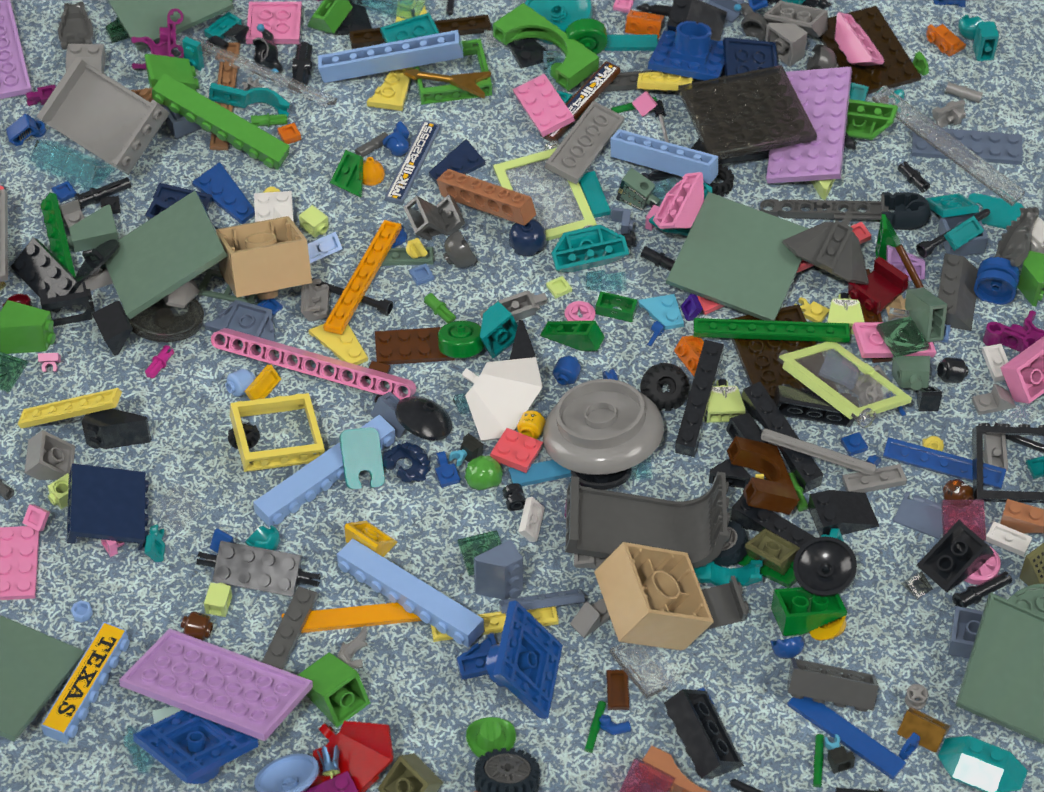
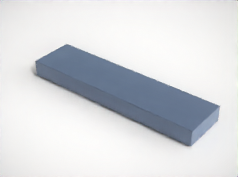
(545, 600)

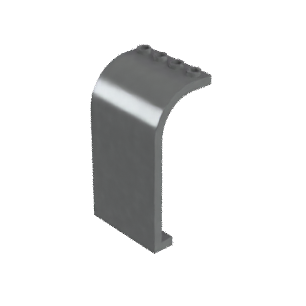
(605, 519)

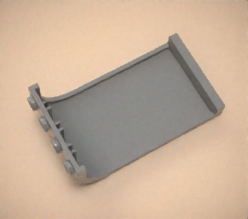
(102, 115)

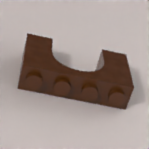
(772, 494)

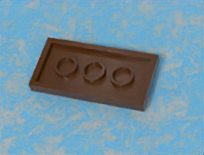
(408, 346)

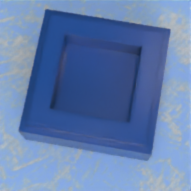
(64, 191)
(271, 304)

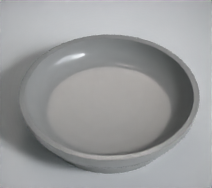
(602, 428)

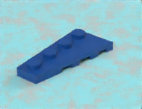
(225, 193)

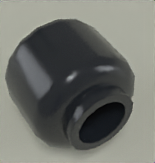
(952, 370)

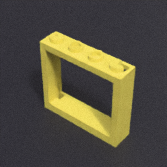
(275, 457)

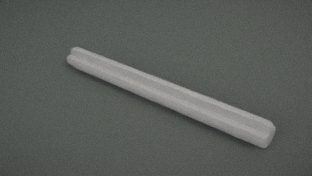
(818, 452)

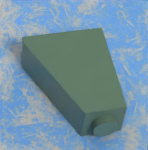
(93, 230)
(927, 313)

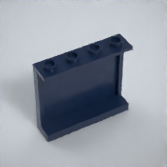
(107, 504)

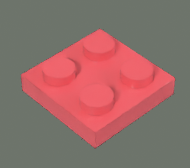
(516, 450)

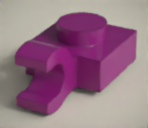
(41, 95)

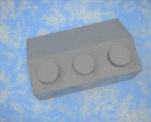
(809, 18)

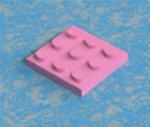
(278, 17)

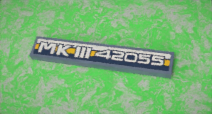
(412, 162)

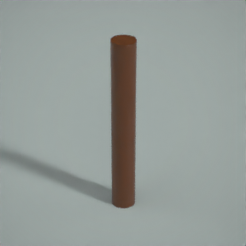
(909, 267)

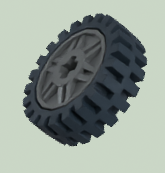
(506, 772)

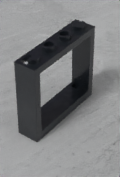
(977, 463)

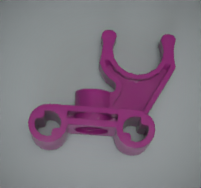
(167, 39)
(1015, 336)

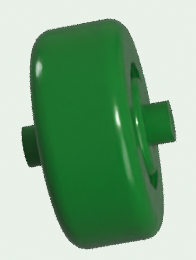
(589, 33)
(460, 339)

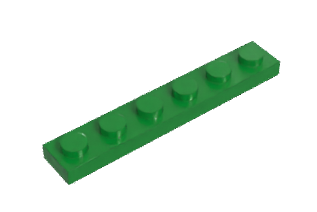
(56, 231)

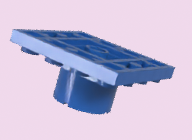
(689, 52)
(526, 660)
(193, 745)

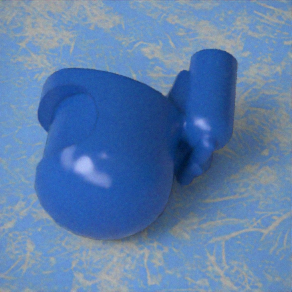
(397, 141)

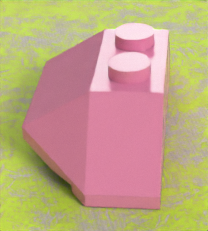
(855, 42)
(681, 203)

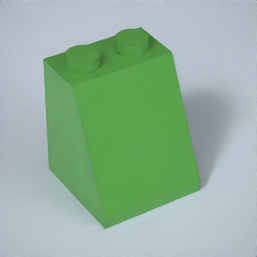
(174, 67)
(25, 329)
(335, 689)

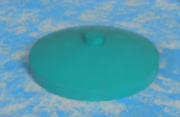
(561, 12)

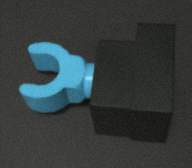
(470, 449)
(838, 756)

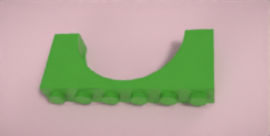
(526, 23)

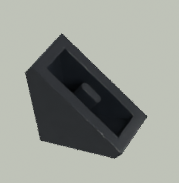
(928, 398)
(735, 475)

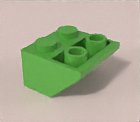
(330, 15)
(1032, 277)

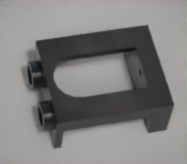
(68, 300)

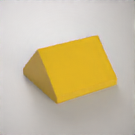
(369, 536)

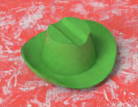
(490, 734)

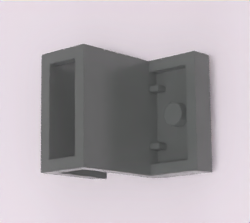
(435, 220)

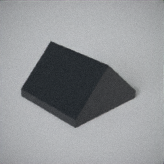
(113, 326)

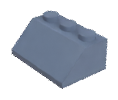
(499, 572)

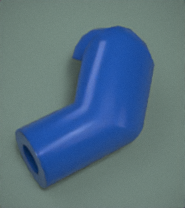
(613, 728)

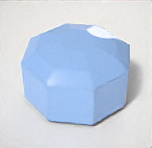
(81, 611)

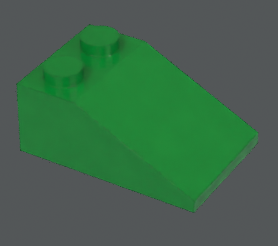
(802, 612)

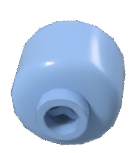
(239, 381)

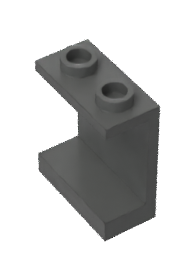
(726, 603)

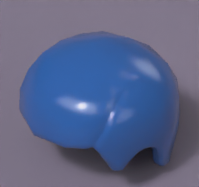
(788, 647)

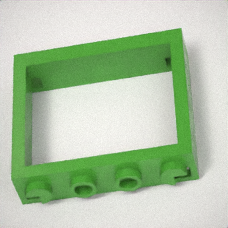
(450, 92)

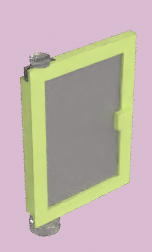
(557, 201)
(844, 381)

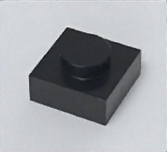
(114, 203)

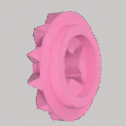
(585, 308)

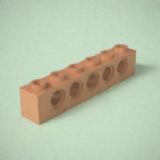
(487, 197)

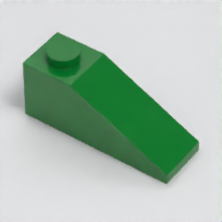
(885, 237)
(575, 334)

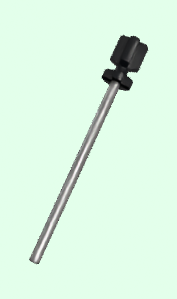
(659, 110)

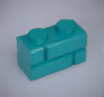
(985, 41)

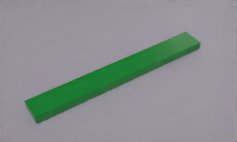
(771, 330)

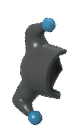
(753, 23)

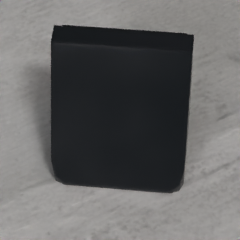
(236, 33)

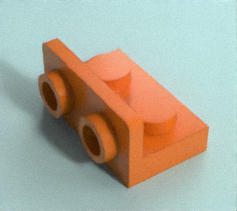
(643, 23)
(944, 39)
(689, 351)

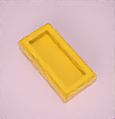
(263, 383)

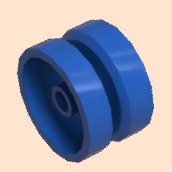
(996, 281)

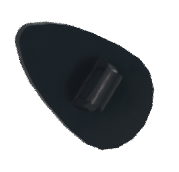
(95, 259)

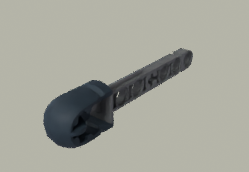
(910, 209)

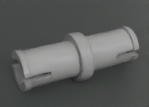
(963, 92)

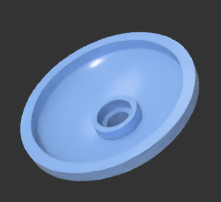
(288, 774)

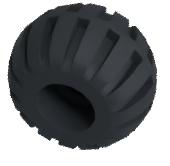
(677, 383)

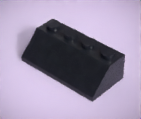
(808, 405)
(702, 733)

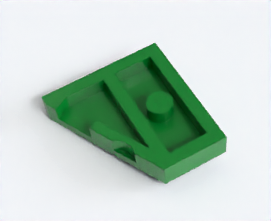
(349, 173)

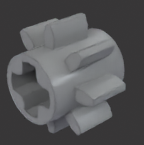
(251, 83)

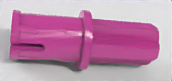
(159, 362)

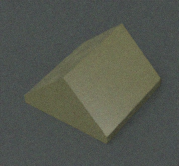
(773, 550)

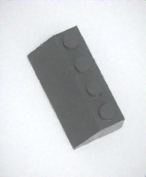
(957, 290)
(832, 685)

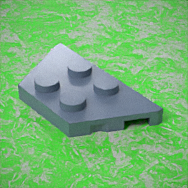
(245, 319)

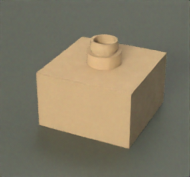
(264, 257)
(653, 596)

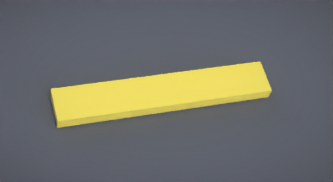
(69, 408)
(495, 622)

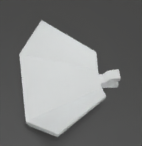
(502, 394)

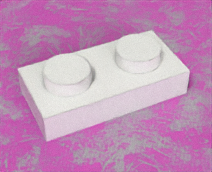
(995, 358)
(531, 519)
(1008, 539)

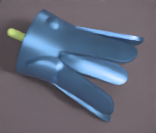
(330, 768)

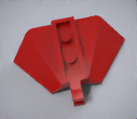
(363, 752)

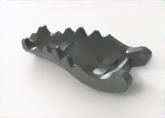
(75, 26)
(1017, 240)

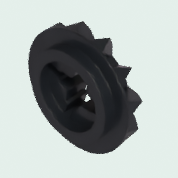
(251, 432)

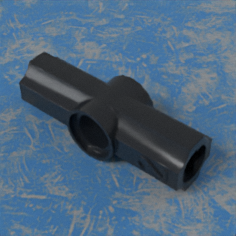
(302, 62)

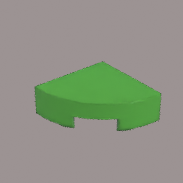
(921, 63)

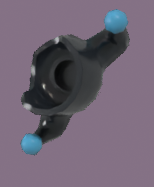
(266, 51)

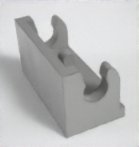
(315, 300)

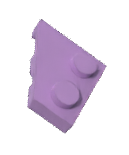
(894, 259)

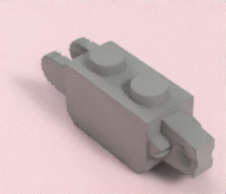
(522, 304)

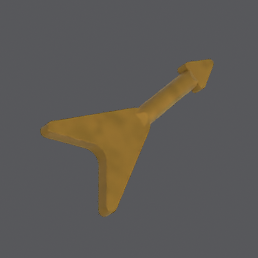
(464, 81)

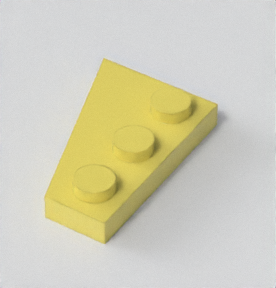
(392, 92)
(343, 346)

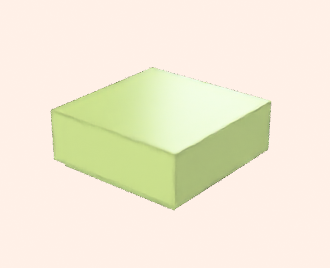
(559, 287)

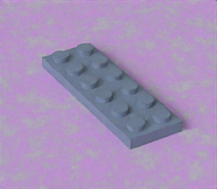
(990, 146)

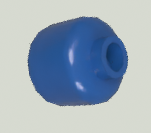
(566, 370)

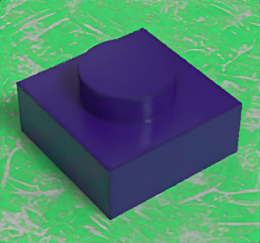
(691, 307)

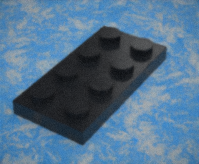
(43, 271)

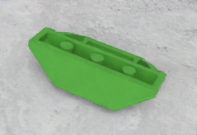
(868, 119)

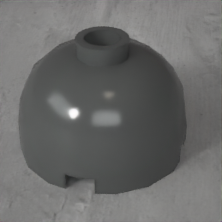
(822, 58)
(458, 251)

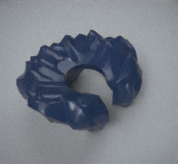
(415, 454)

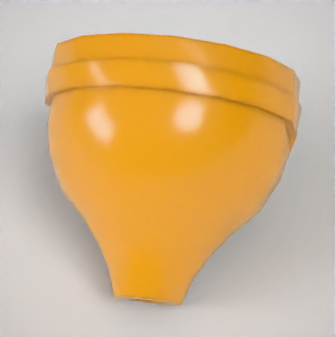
(372, 172)

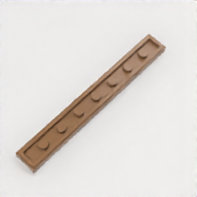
(227, 77)

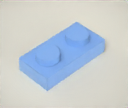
(323, 246)

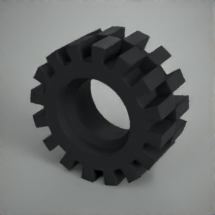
(726, 186)

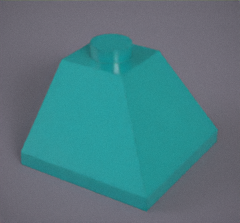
(497, 329)

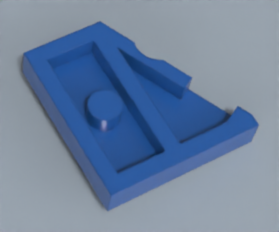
(473, 662)

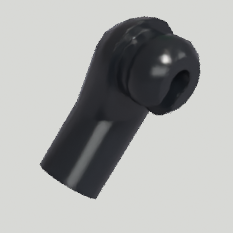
(218, 42)

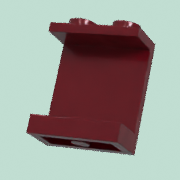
(883, 288)

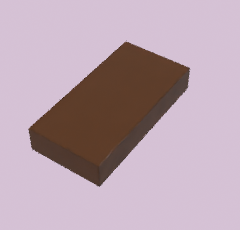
(617, 690)

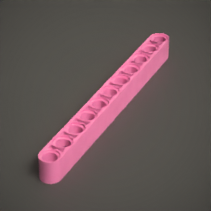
(303, 364)

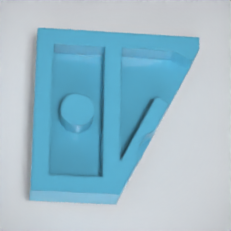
(664, 309)

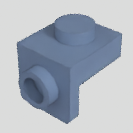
(624, 216)

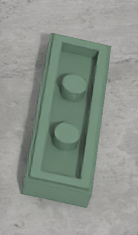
(399, 256)

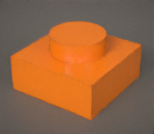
(289, 133)

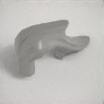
(348, 650)

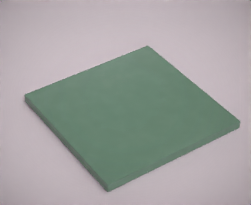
(145, 17)
(164, 254)
(737, 258)
(1007, 669)
(30, 673)

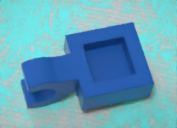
(445, 473)

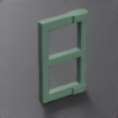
(226, 296)

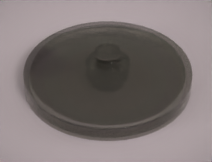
(167, 322)

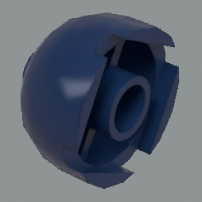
(527, 238)

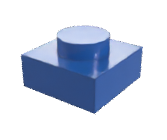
(854, 444)

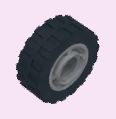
(734, 549)

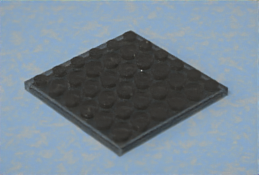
(747, 113)

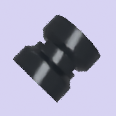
(514, 497)

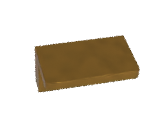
(928, 728)

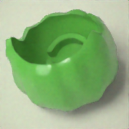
(483, 473)

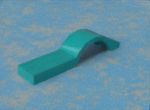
(243, 98)
(720, 575)

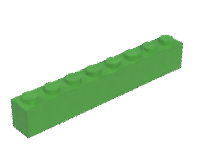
(220, 121)

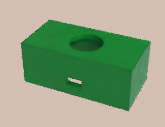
(607, 301)

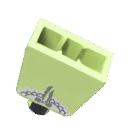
(845, 311)
(724, 402)

